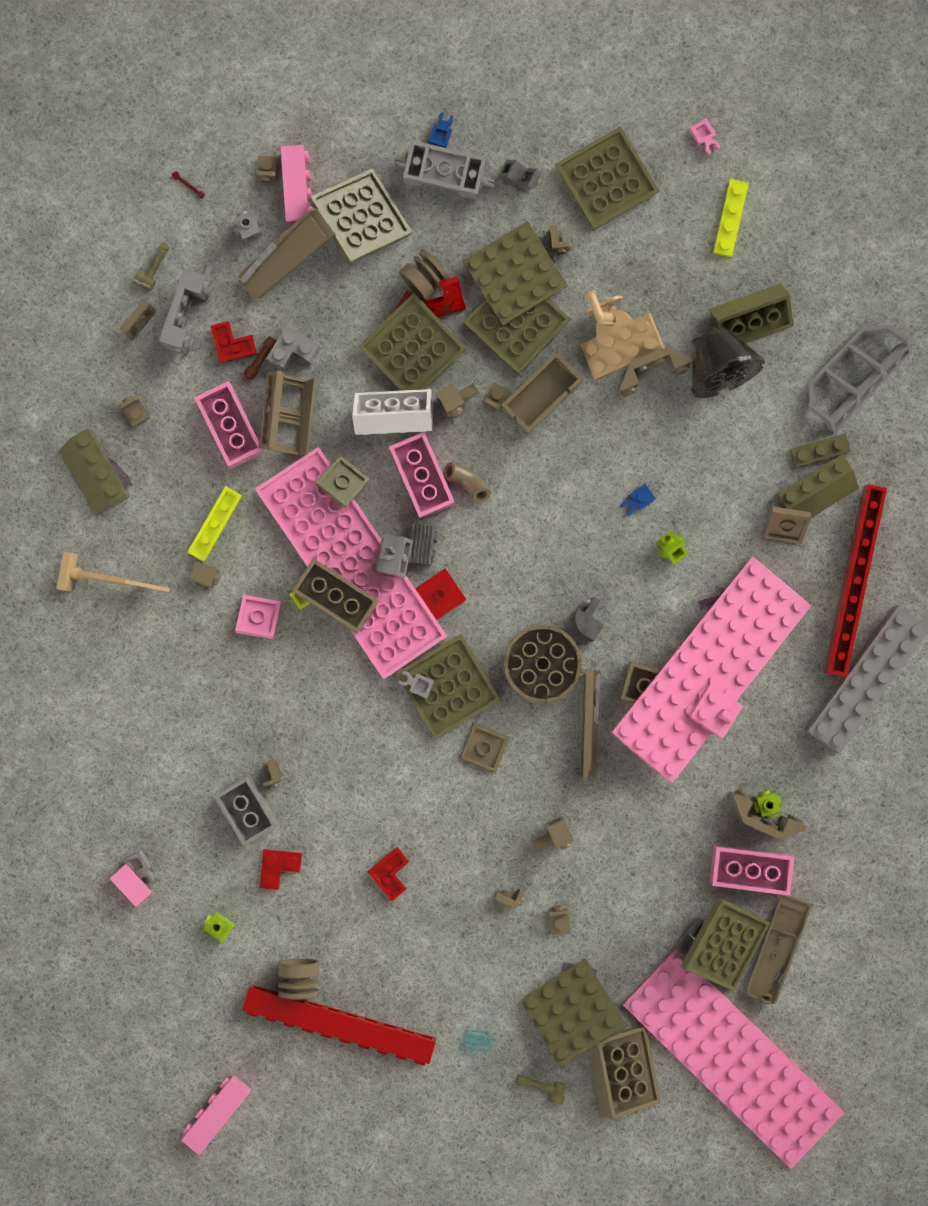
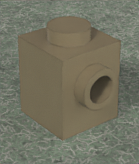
(204, 575)

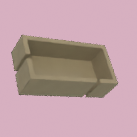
(541, 393)

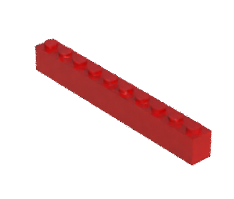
(855, 580)
(340, 1024)

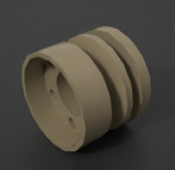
(427, 272)
(298, 982)

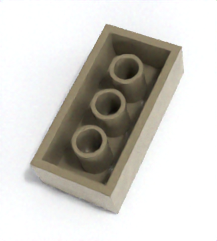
(335, 596)
(636, 681)

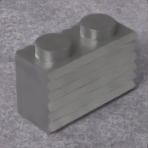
(422, 546)

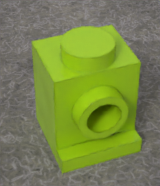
(225, 926)

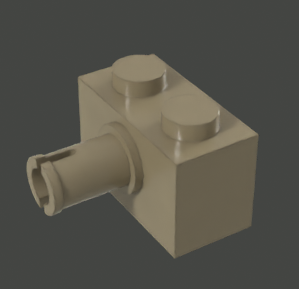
(453, 401)
(557, 834)

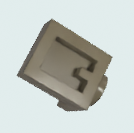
(267, 169)
(555, 238)
(495, 397)
(134, 410)
(273, 770)
(506, 898)
(559, 919)

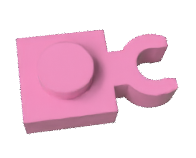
(703, 134)

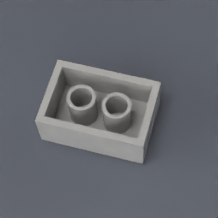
(246, 810)

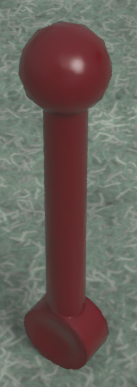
(176, 175)

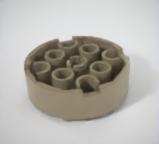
(562, 659)

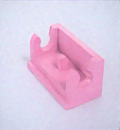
(130, 885)

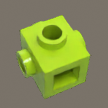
(672, 547)
(760, 804)

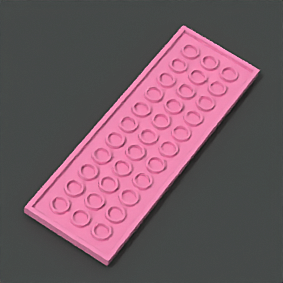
(350, 546)
(721, 650)
(733, 1059)

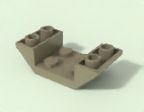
(675, 361)
(786, 827)

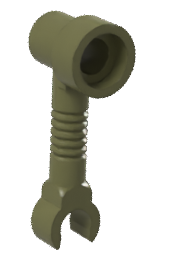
(146, 279)
(556, 1090)

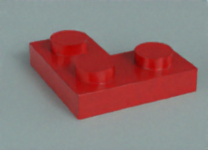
(451, 301)
(230, 348)
(276, 861)
(385, 876)

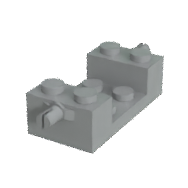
(465, 171)
(190, 285)

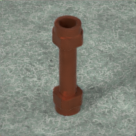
(251, 372)

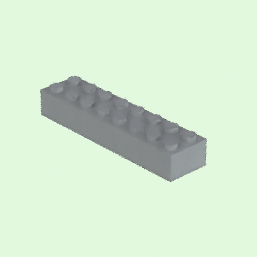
(867, 679)

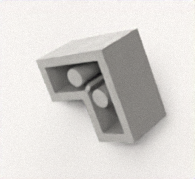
(292, 344)

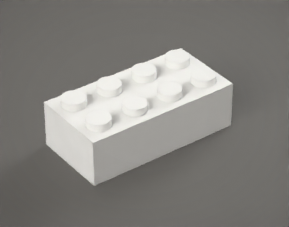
(393, 412)

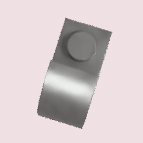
(519, 176)
(585, 623)
(689, 936)

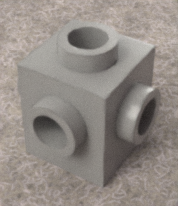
(247, 226)

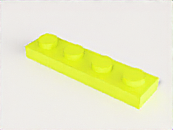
(730, 218)
(215, 524)

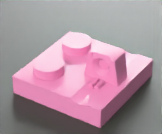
(258, 617)
(716, 711)

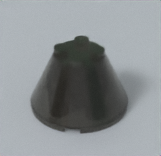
(722, 362)

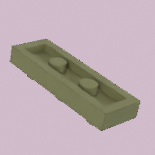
(820, 450)

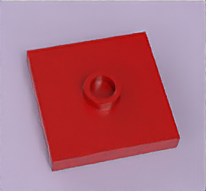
(440, 594)

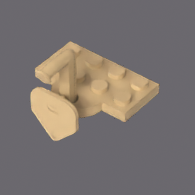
(618, 337)

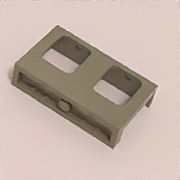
(274, 412)

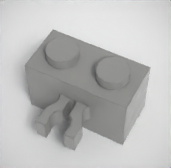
(394, 555)

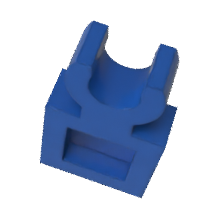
(441, 133)
(640, 498)

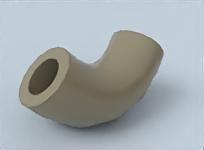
(468, 480)

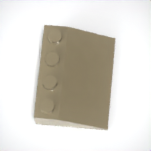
(624, 1073)

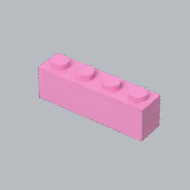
(295, 182)
(217, 1113)

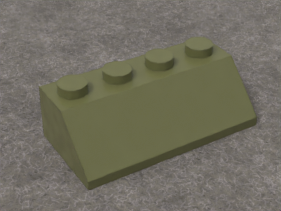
(755, 314)
(93, 471)
(820, 487)

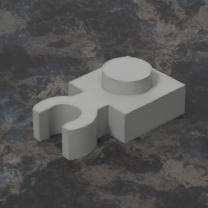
(419, 685)
(139, 864)

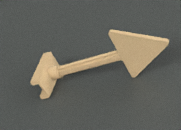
(69, 572)

